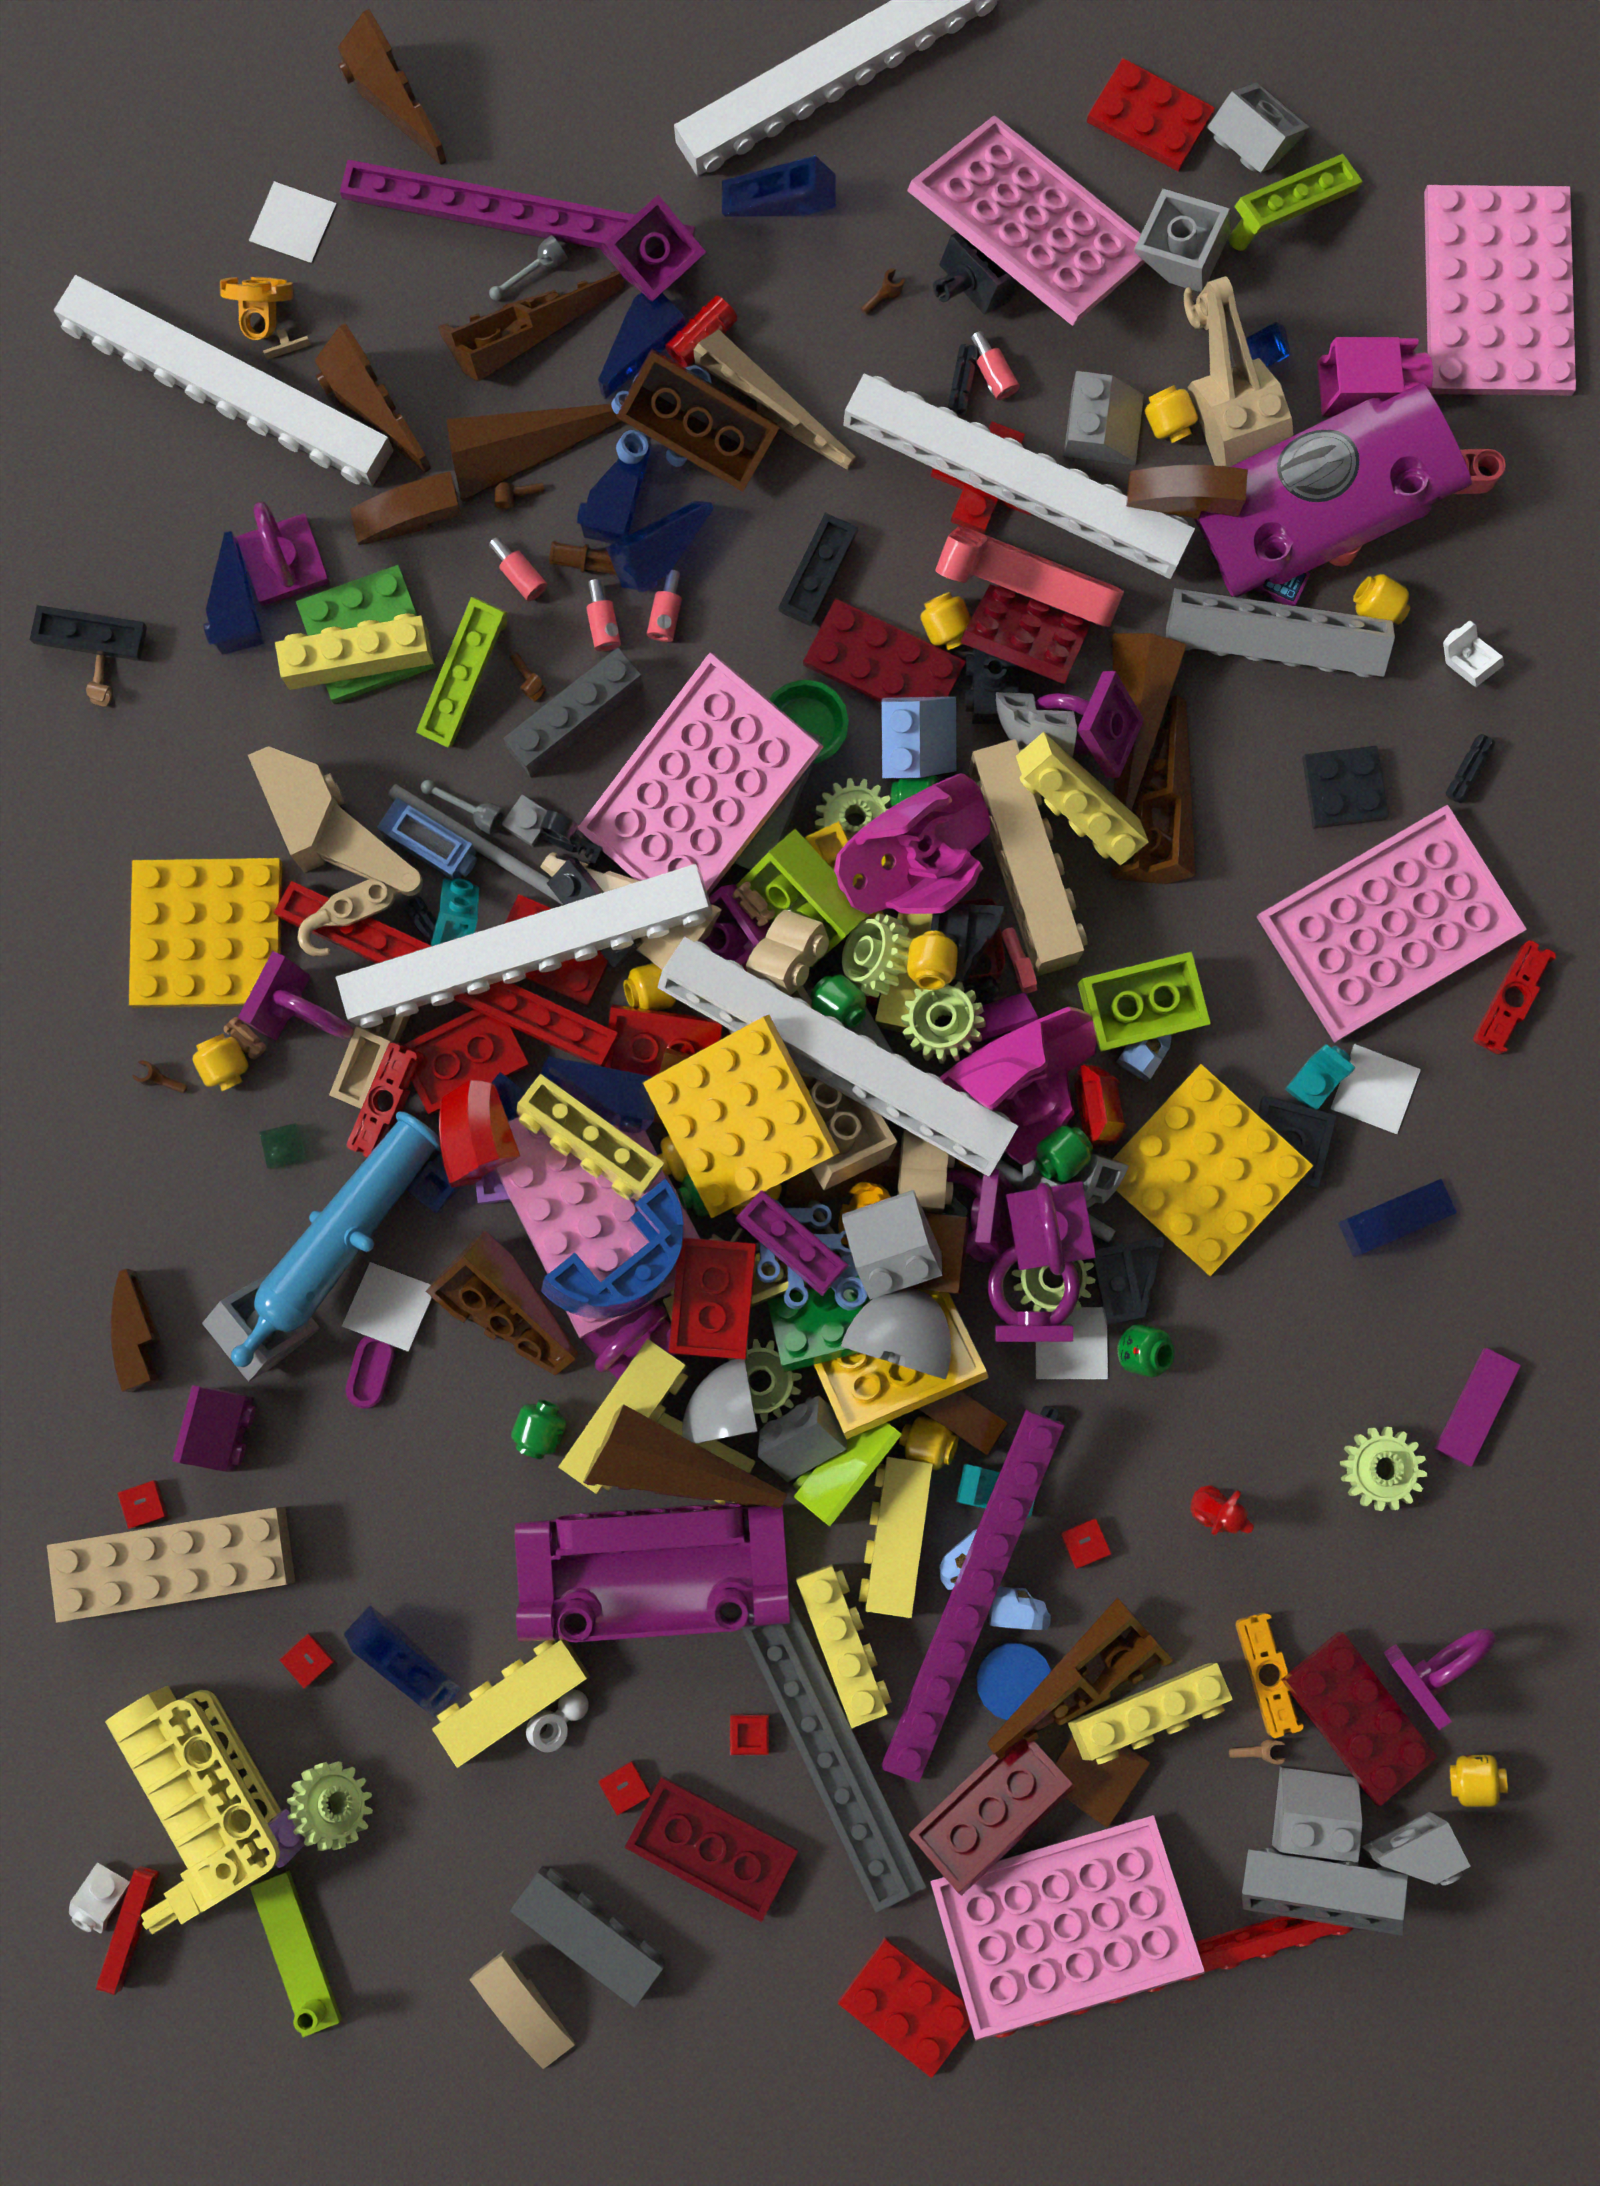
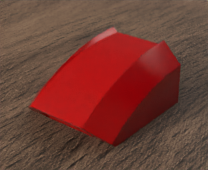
(1099, 1105)
(474, 1133)

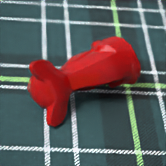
(1215, 1511)

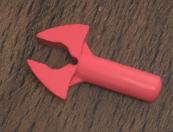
(1023, 968)

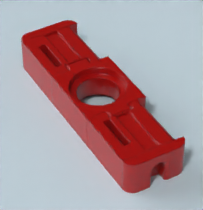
(1501, 1017)
(394, 1076)
(127, 1930)

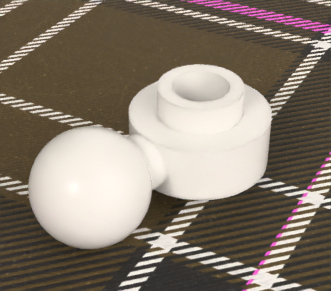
(571, 1707)

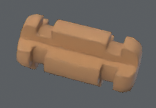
(753, 904)
(246, 1038)

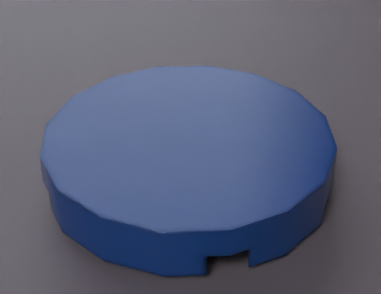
(1009, 1677)

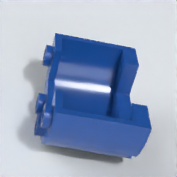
(636, 1280)

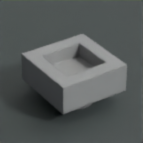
(525, 820)

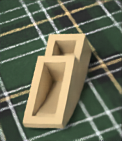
(364, 1058)
(522, 2009)

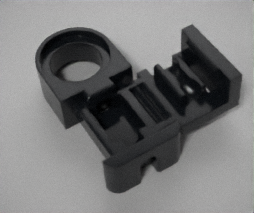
(562, 833)

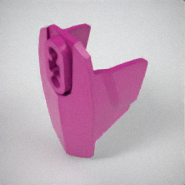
(924, 849)
(1028, 1076)

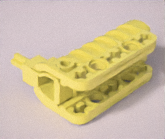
(198, 1798)

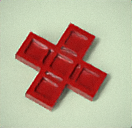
(974, 505)

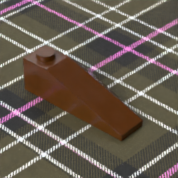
(373, 70)
(354, 384)
(497, 1295)

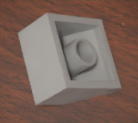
(1256, 127)
(1184, 239)
(1103, 419)
(892, 1244)
(235, 1320)
(1317, 1815)
(1422, 1850)

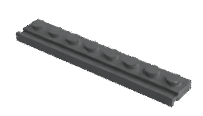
(835, 1761)

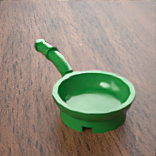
(815, 710)

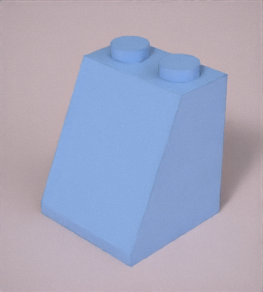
(918, 736)

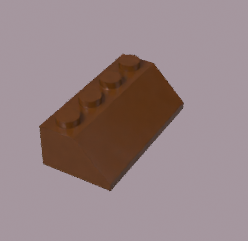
(697, 420)

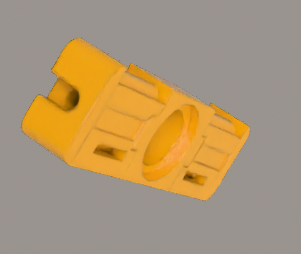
(1260, 1650)

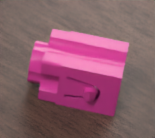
(1369, 369)

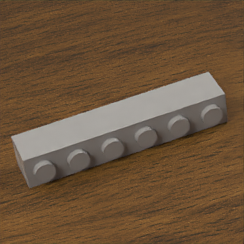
(1280, 633)

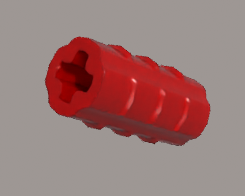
(712, 317)

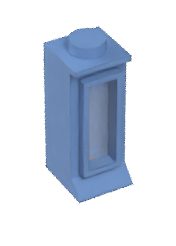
(427, 840)

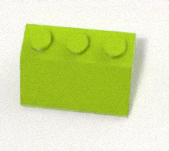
(802, 882)
(1144, 1001)
(839, 1478)

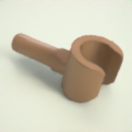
(97, 692)
(1261, 1751)

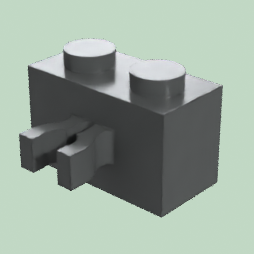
(801, 1439)

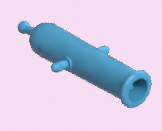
(338, 1233)

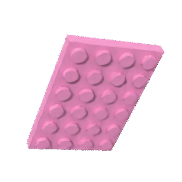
(1030, 219)
(1500, 290)
(701, 779)
(1391, 923)
(577, 1213)
(1067, 1928)

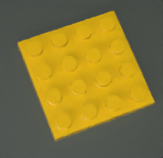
(201, 930)
(741, 1116)
(1207, 1170)
(874, 1391)

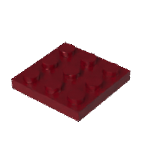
(1026, 633)

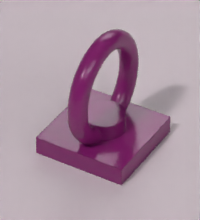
(281, 556)
(1107, 724)
(279, 997)
(989, 1211)
(1050, 1226)
(1032, 1325)
(622, 1339)
(1427, 1678)

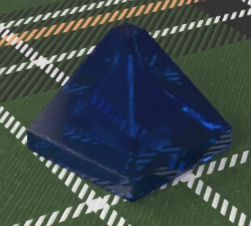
(1269, 344)

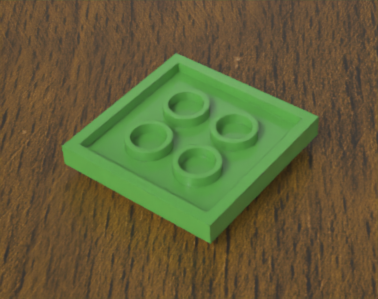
(368, 598)

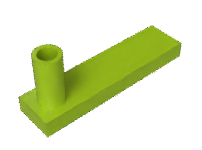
(1292, 198)
(462, 671)
(296, 1954)

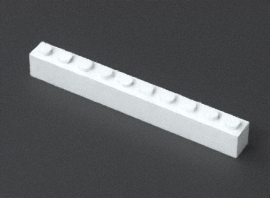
(818, 76)
(223, 381)
(1016, 475)
(525, 946)
(840, 1056)

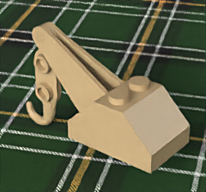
(1239, 405)
(320, 832)

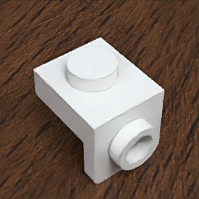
(1471, 655)
(97, 1899)

